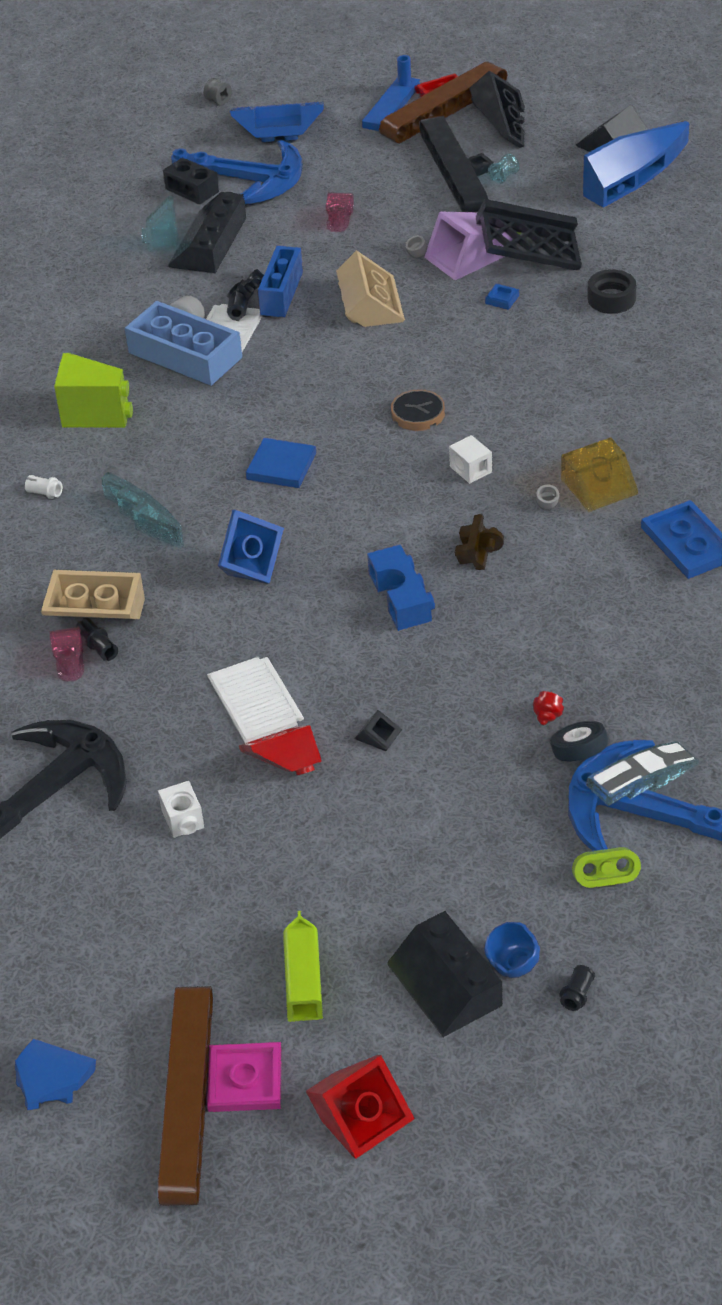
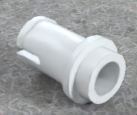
(49, 487)

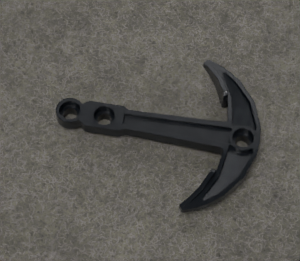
(86, 748)

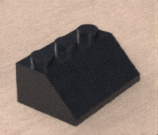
(446, 974)

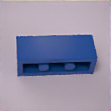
(280, 281)

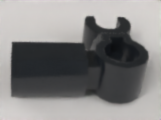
(241, 293)

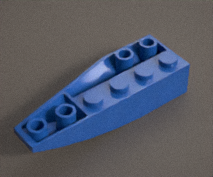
(631, 161)

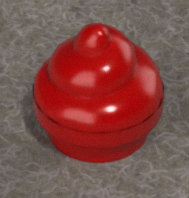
(547, 707)

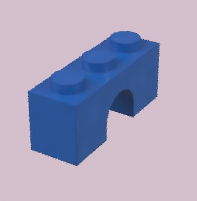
(407, 600)

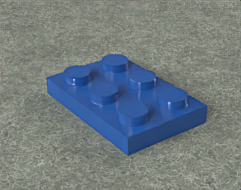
(686, 538)

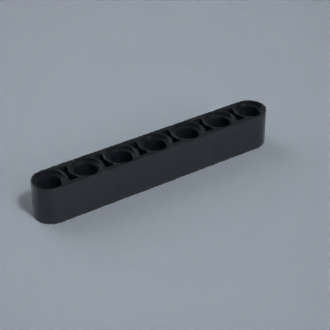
(453, 164)

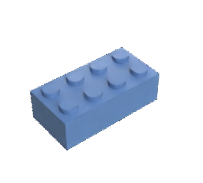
(183, 342)

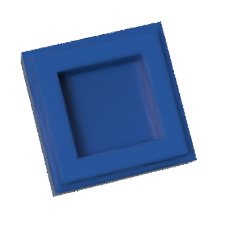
(502, 296)

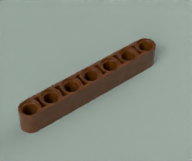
(439, 102)
(185, 1097)

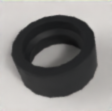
(613, 302)

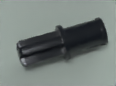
(97, 639)

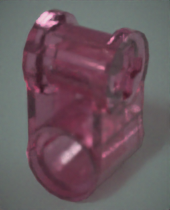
(339, 210)
(68, 651)

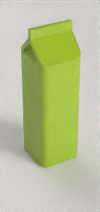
(302, 971)

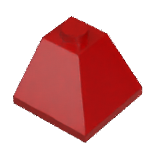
(287, 750)
(361, 1105)

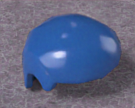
(512, 949)

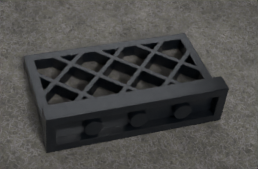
(532, 224)

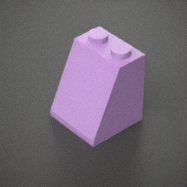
(459, 244)

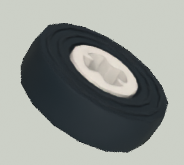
(579, 741)

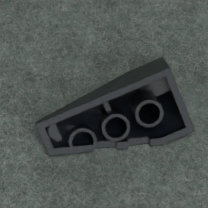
(501, 106)

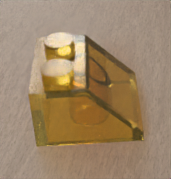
(598, 474)

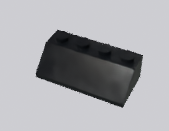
(211, 234)

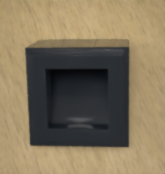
(379, 731)

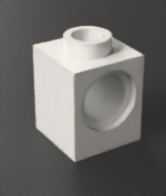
(470, 459)
(181, 809)

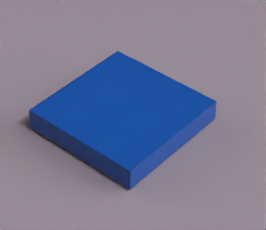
(281, 462)

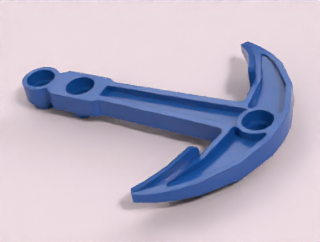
(276, 178)
(583, 801)

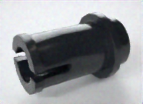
(577, 988)

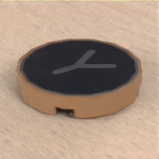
(418, 410)

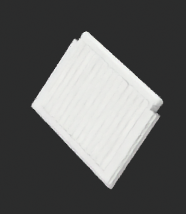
(245, 326)
(255, 698)

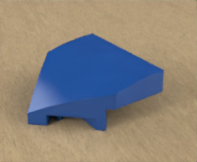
(50, 1073)

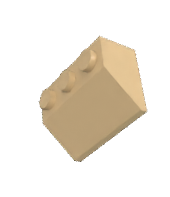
(368, 292)
(94, 594)

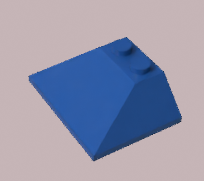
(278, 120)

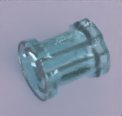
(503, 168)

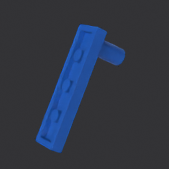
(395, 96)

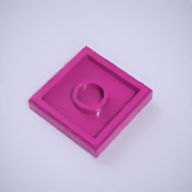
(244, 1077)

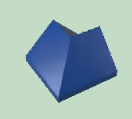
(250, 547)

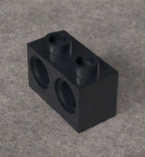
(191, 181)

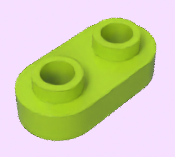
(605, 868)

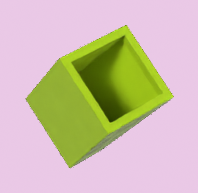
(91, 394)

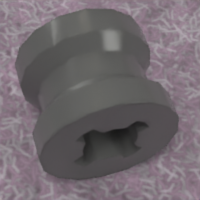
(217, 91)

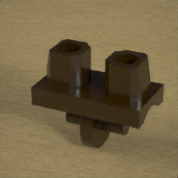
(477, 543)

